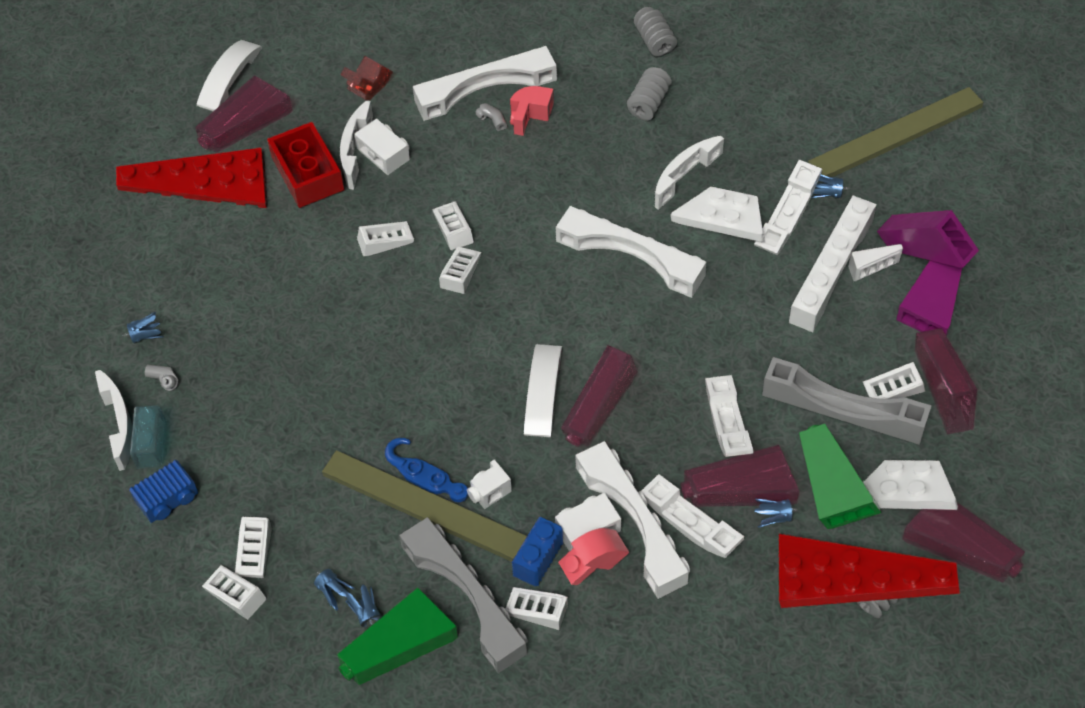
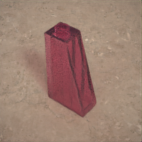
(243, 114)
(947, 380)
(599, 396)
(741, 480)
(965, 541)

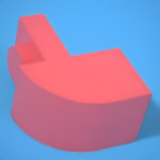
(532, 103)
(593, 550)

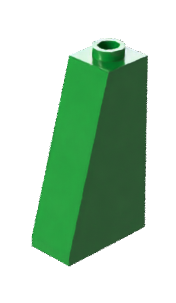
(835, 483)
(397, 638)

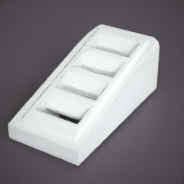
(458, 237)
(370, 243)
(870, 261)
(455, 283)
(908, 370)
(253, 529)
(246, 603)
(542, 618)

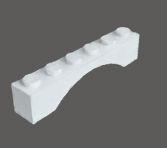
(528, 68)
(585, 231)
(821, 281)
(603, 474)

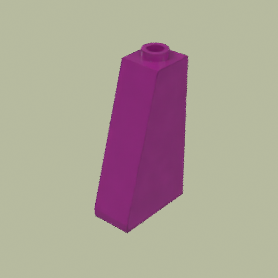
(930, 236)
(931, 298)

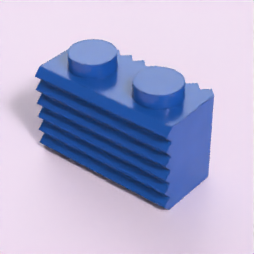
(164, 491)
(537, 551)

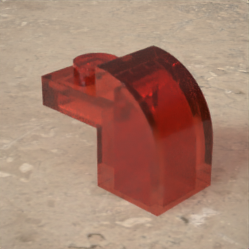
(367, 79)

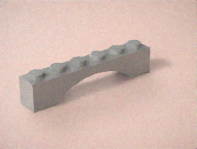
(893, 417)
(430, 551)

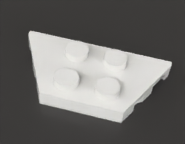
(723, 213)
(911, 485)

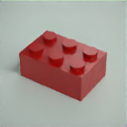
(305, 164)

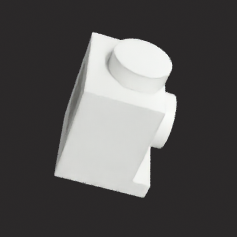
(489, 485)

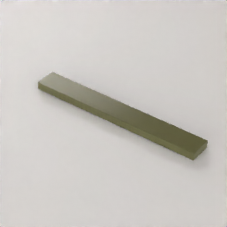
(897, 133)
(423, 504)

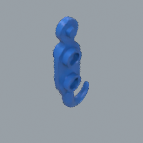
(424, 474)

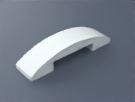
(225, 73)
(357, 121)
(702, 152)
(790, 207)
(542, 390)
(727, 417)
(121, 441)
(689, 520)

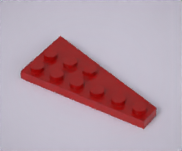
(210, 177)
(840, 573)

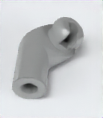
(494, 114)
(165, 375)

